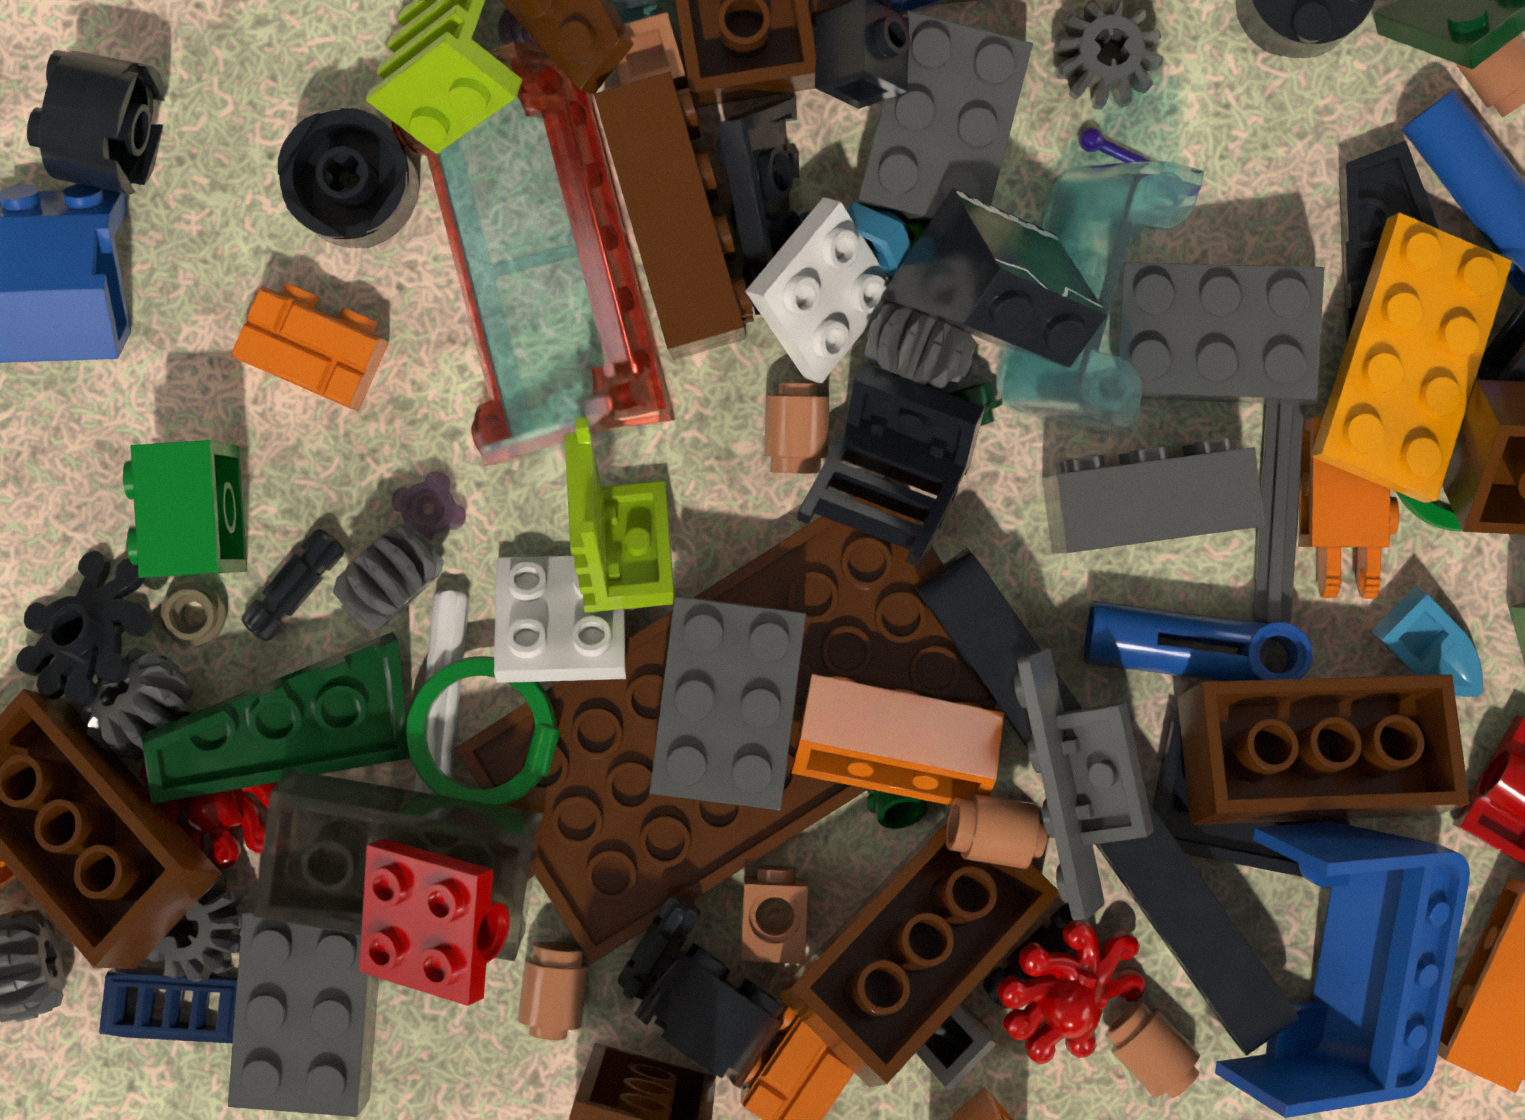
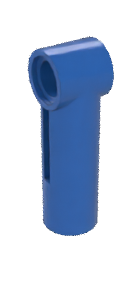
(1475, 176)
(1129, 636)

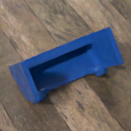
(1377, 976)

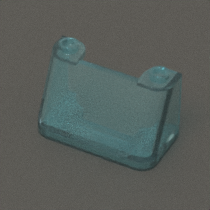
(1096, 219)

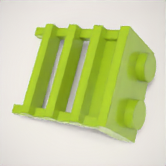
(438, 76)
(616, 533)

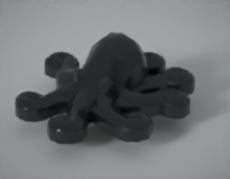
(85, 632)

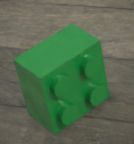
(185, 508)

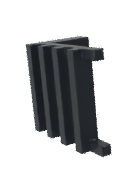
(906, 436)

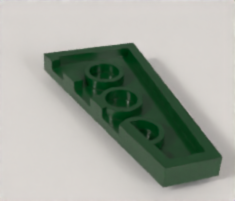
(1453, 29)
(309, 721)

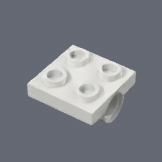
(820, 290)
(545, 628)

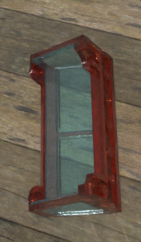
(546, 270)

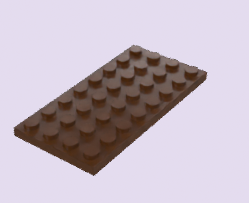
(616, 849)

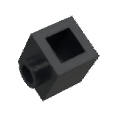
(862, 53)

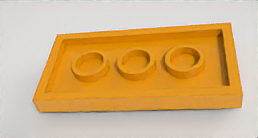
(1411, 358)

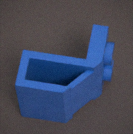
(61, 275)

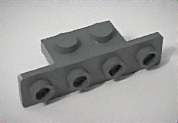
(1087, 778)

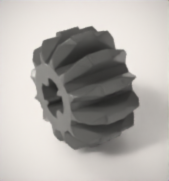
(1083, 51)
(919, 347)
(388, 576)
(144, 700)
(212, 945)
(29, 966)

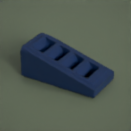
(147, 980)

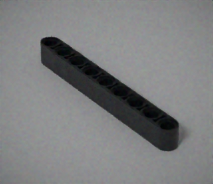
(1149, 867)

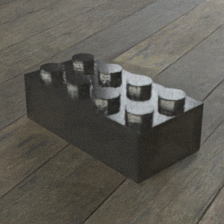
(321, 835)

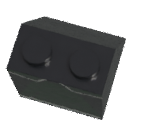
(998, 281)

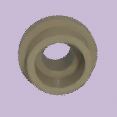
(173, 614)

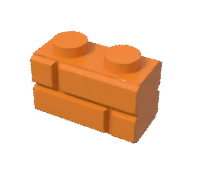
(311, 347)
(796, 1076)

